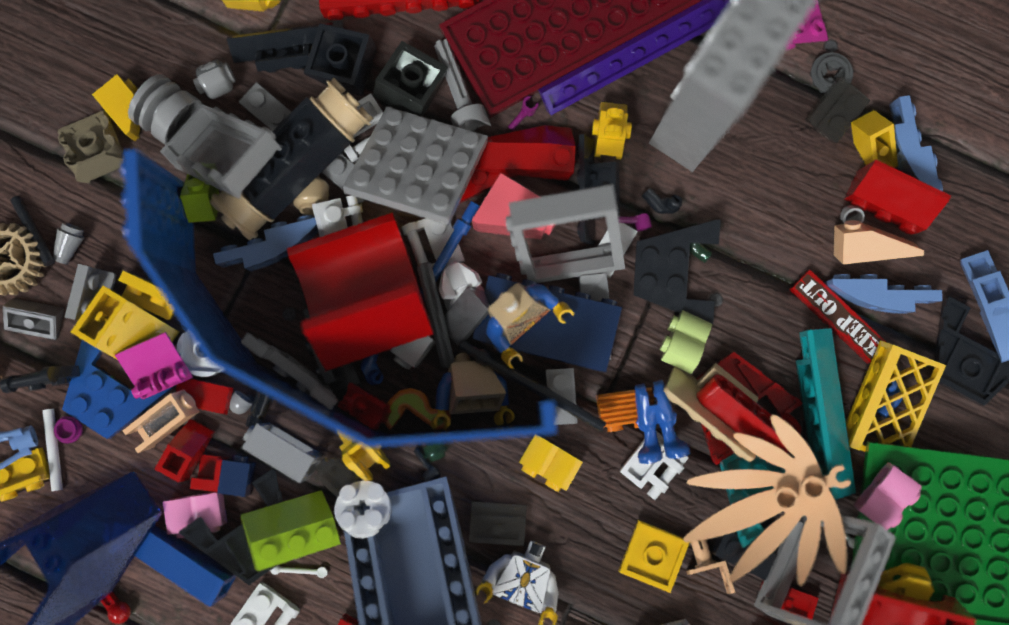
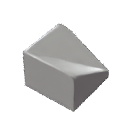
(594, 285)

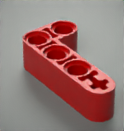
(741, 411)

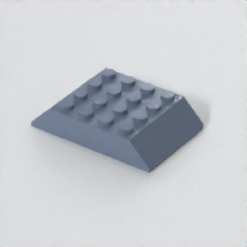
(415, 563)

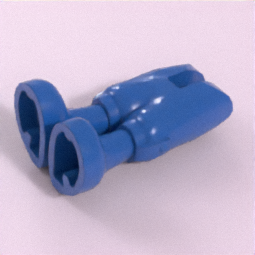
(659, 414)

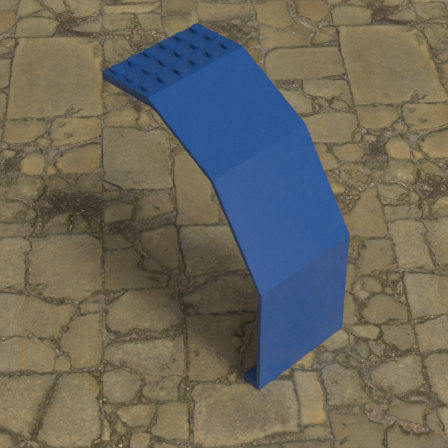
(166, 247)

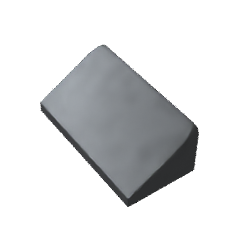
(466, 314)
(32, 318)

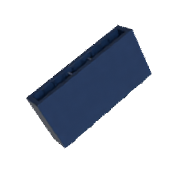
(581, 341)

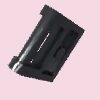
(38, 380)

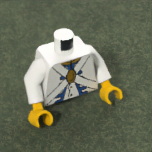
(523, 581)

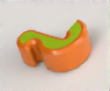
(415, 402)

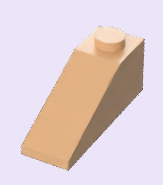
(863, 243)

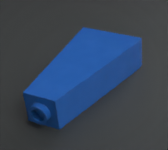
(186, 566)

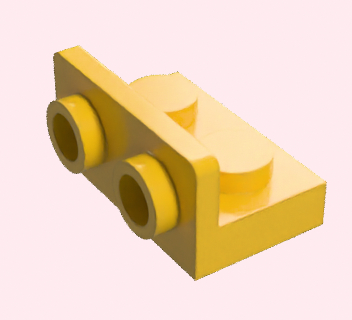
(145, 295)
(24, 473)

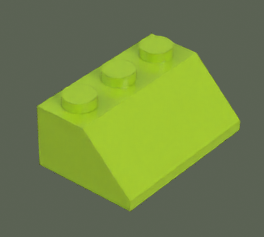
(290, 530)

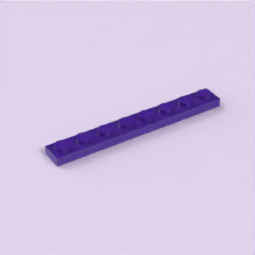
(632, 54)

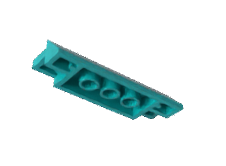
(824, 407)

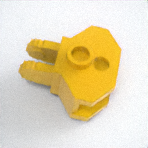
(611, 129)
(360, 458)
(913, 583)

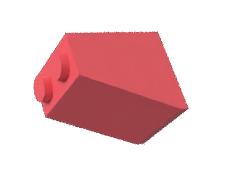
(495, 208)

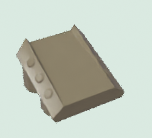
(91, 147)

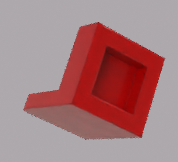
(208, 473)

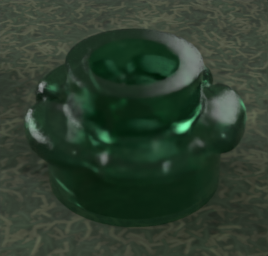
(434, 450)

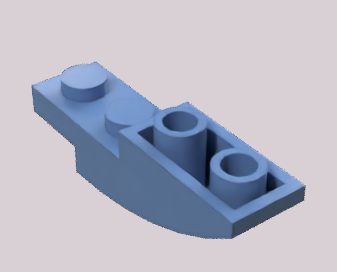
(911, 157)
(262, 253)
(877, 296)
(991, 297)

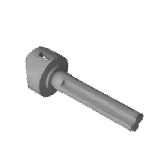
(468, 115)

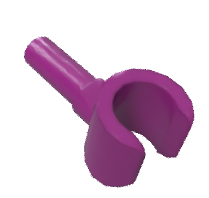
(525, 111)
(641, 221)

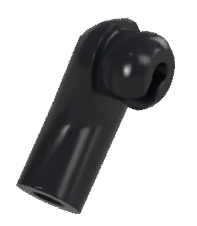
(663, 205)

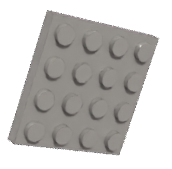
(416, 165)

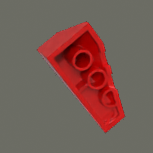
(531, 153)

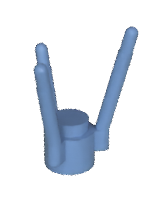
(20, 439)

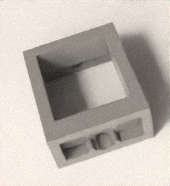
(282, 451)

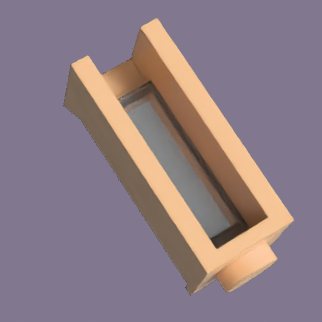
(163, 419)

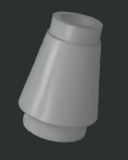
(67, 242)

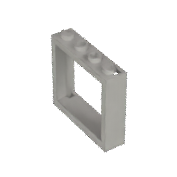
(564, 209)
(858, 586)

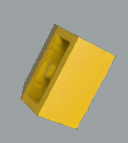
(117, 324)

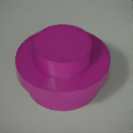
(68, 429)

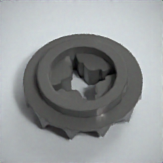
(832, 61)

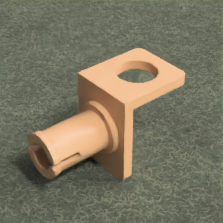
(706, 562)

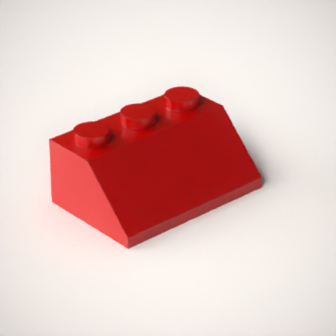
(896, 197)

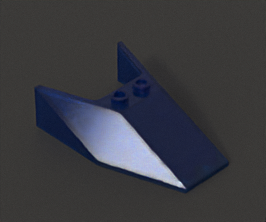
(85, 546)

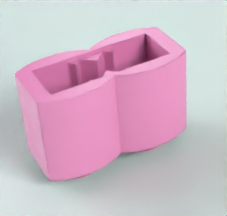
(888, 496)
(186, 509)

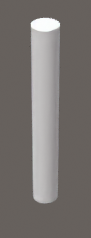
(52, 450)

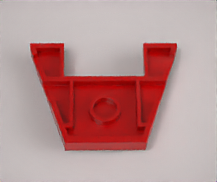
(760, 386)

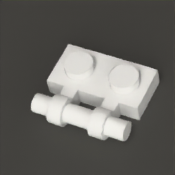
(331, 214)
(641, 473)

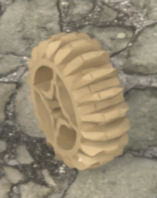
(19, 244)

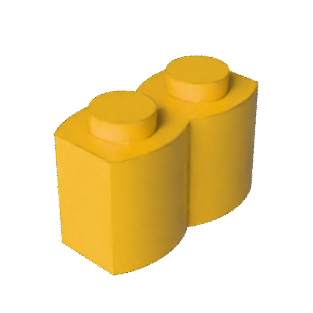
(549, 462)

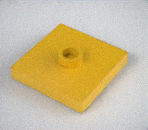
(653, 556)

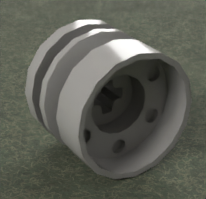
(162, 107)

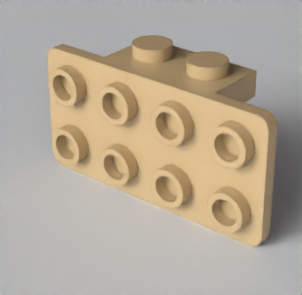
(682, 390)

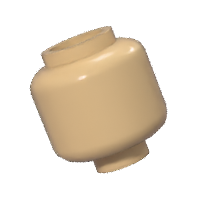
(314, 193)

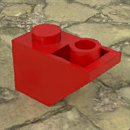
(184, 451)

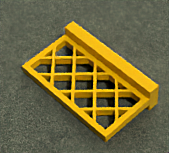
(874, 389)

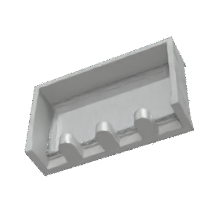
(221, 149)

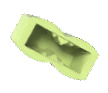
(686, 341)

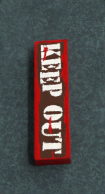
(837, 315)

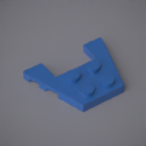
(102, 399)

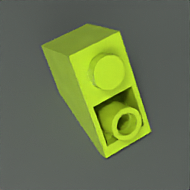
(196, 200)

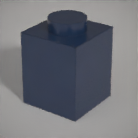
(236, 476)

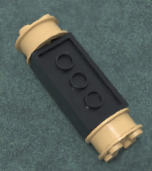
(309, 143)

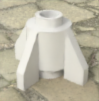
(455, 280)

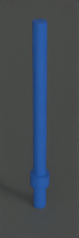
(460, 228)

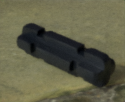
(258, 408)

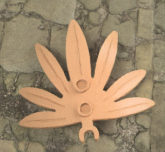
(796, 492)

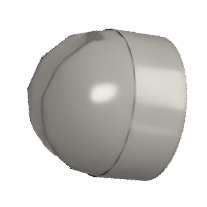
(848, 214)
(240, 403)

